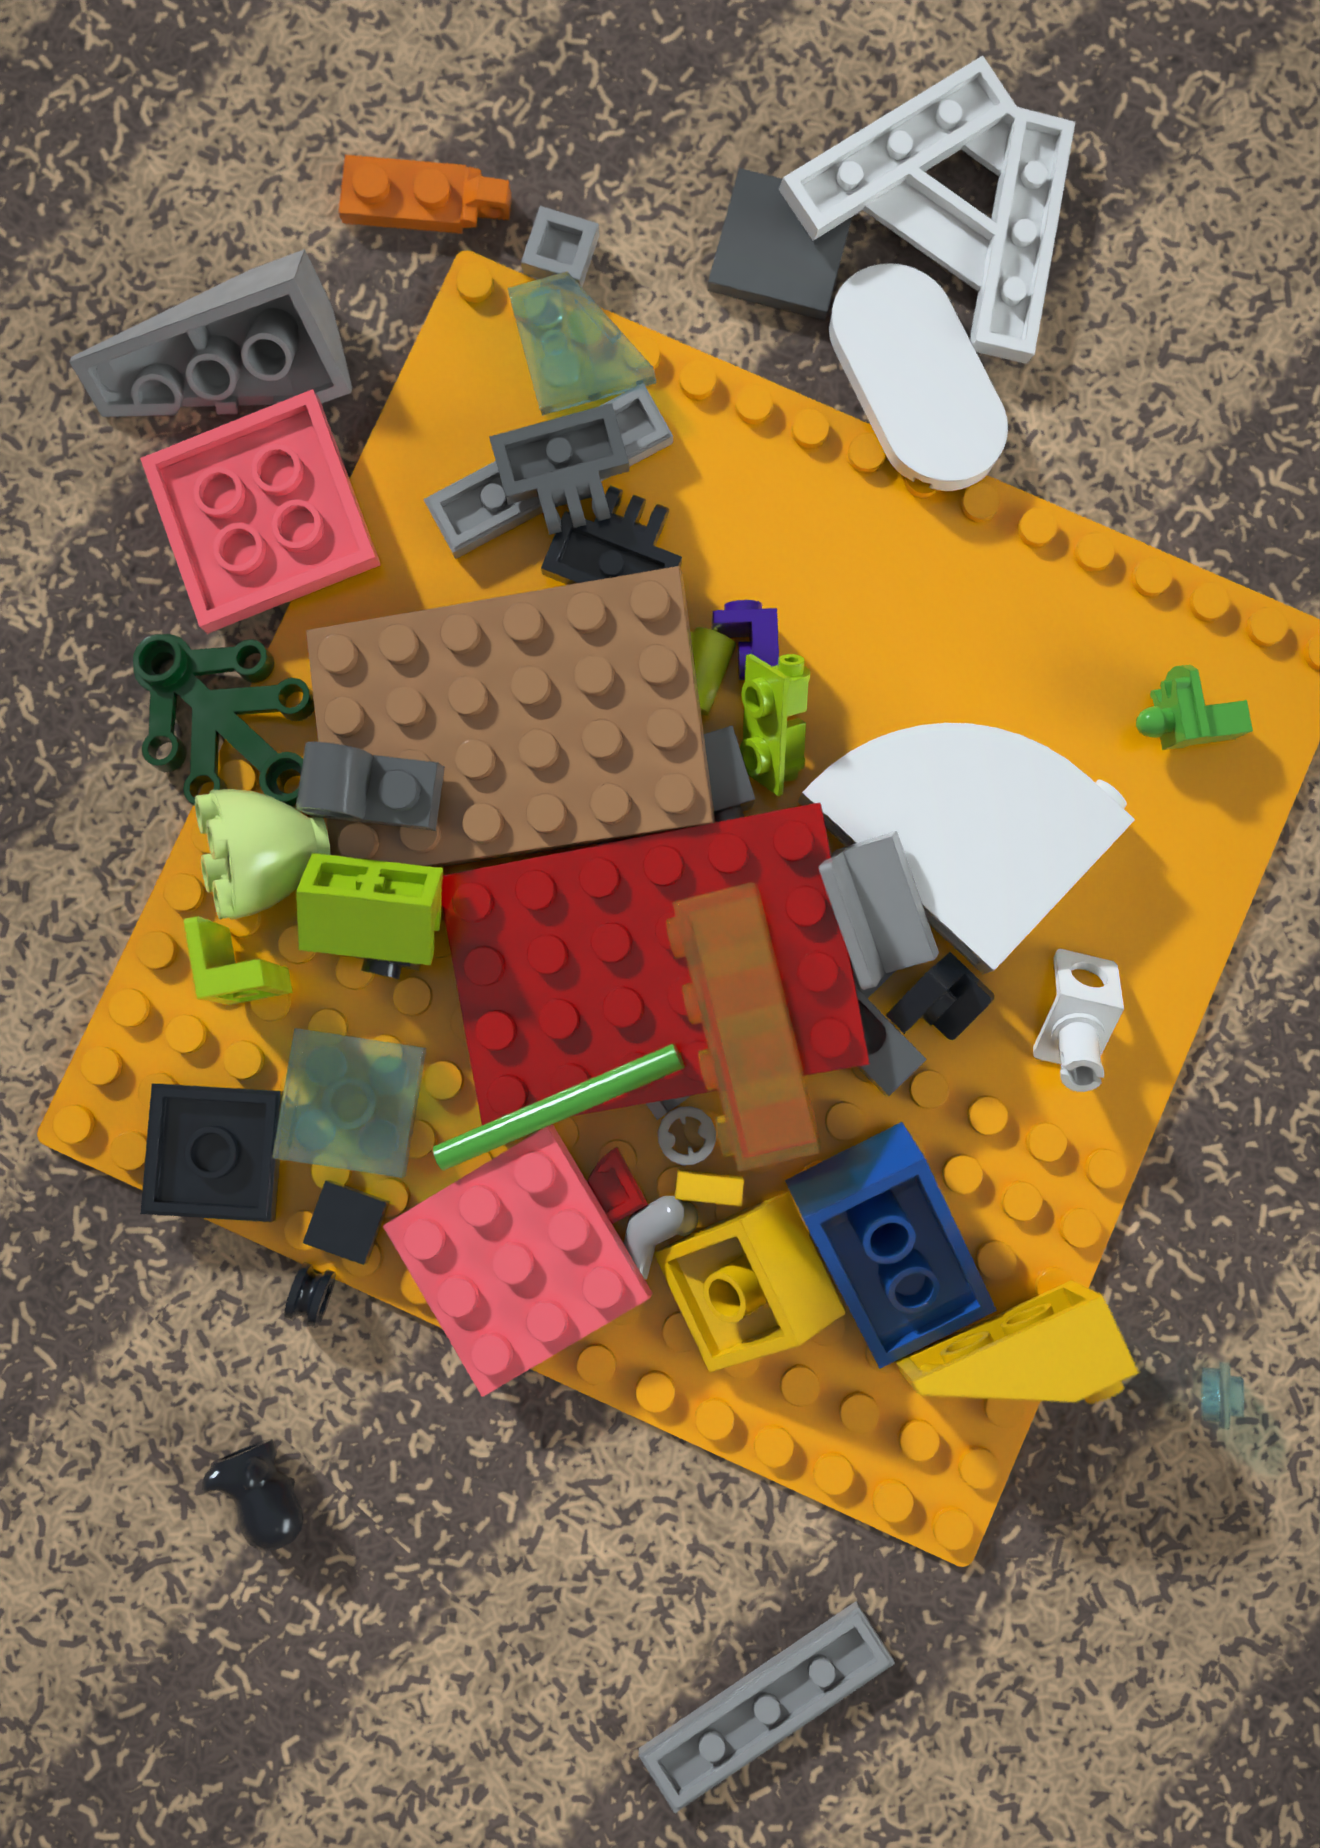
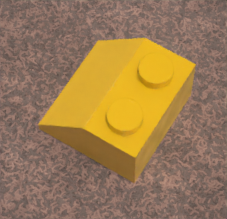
(750, 1284)

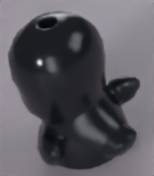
(262, 1496)

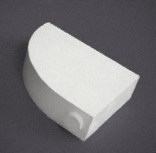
(984, 822)

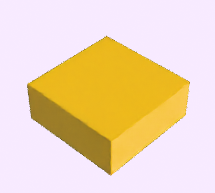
(709, 1187)

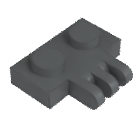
(562, 463)

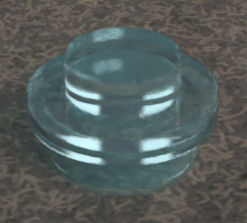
(1221, 1395)

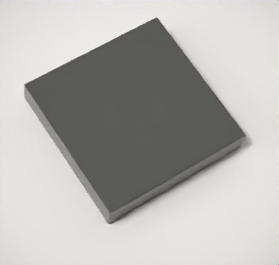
(769, 254)

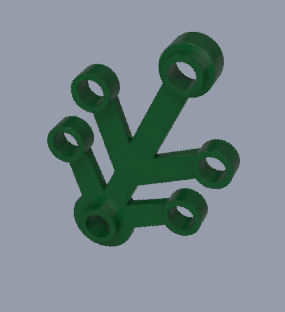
(216, 711)

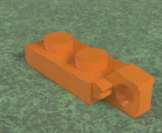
(419, 195)

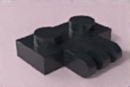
(609, 546)

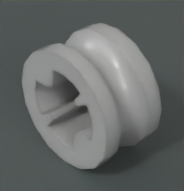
(667, 1140)

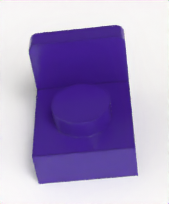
(749, 620)

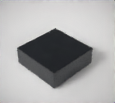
(346, 1222)

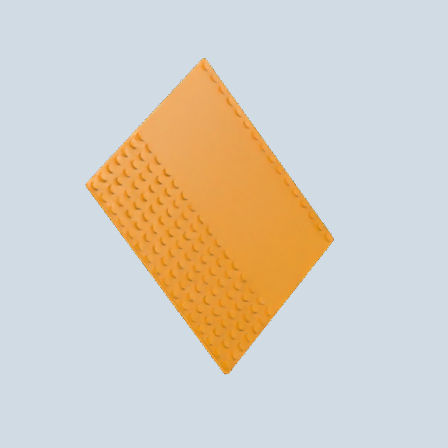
(907, 619)

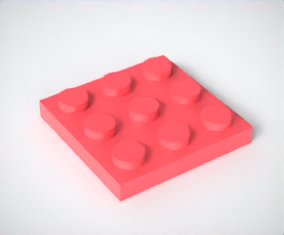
(259, 511)
(518, 1260)

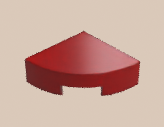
(616, 1187)

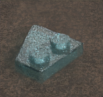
(573, 345)

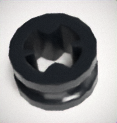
(309, 1295)

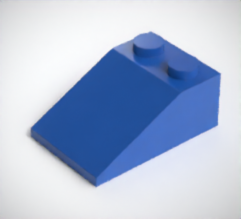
(891, 1244)

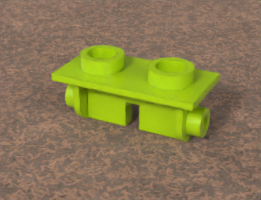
(770, 743)

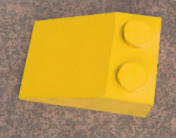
(1039, 1350)

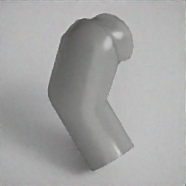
(656, 1224)

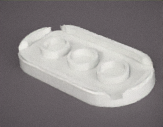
(917, 376)

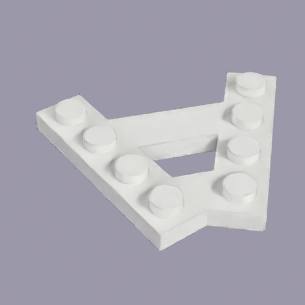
(886, 177)

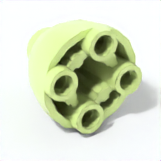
(255, 849)

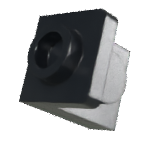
(944, 997)

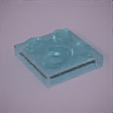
(349, 1103)

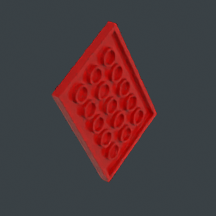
(575, 970)

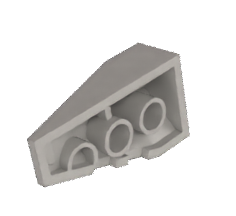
(225, 348)

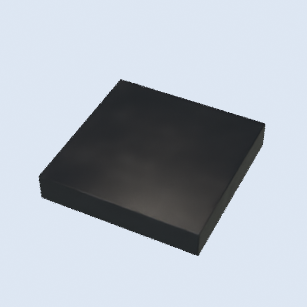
(211, 1153)

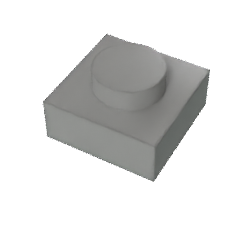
(560, 245)

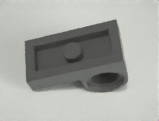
(369, 788)

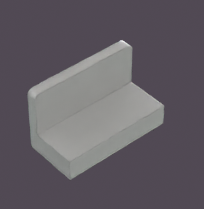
(878, 908)

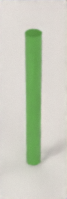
(558, 1107)

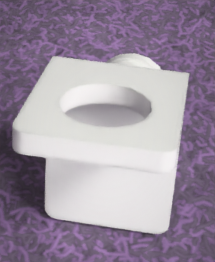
(1080, 1020)

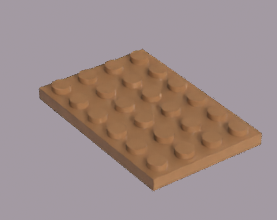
(548, 708)

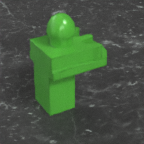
(1183, 718)

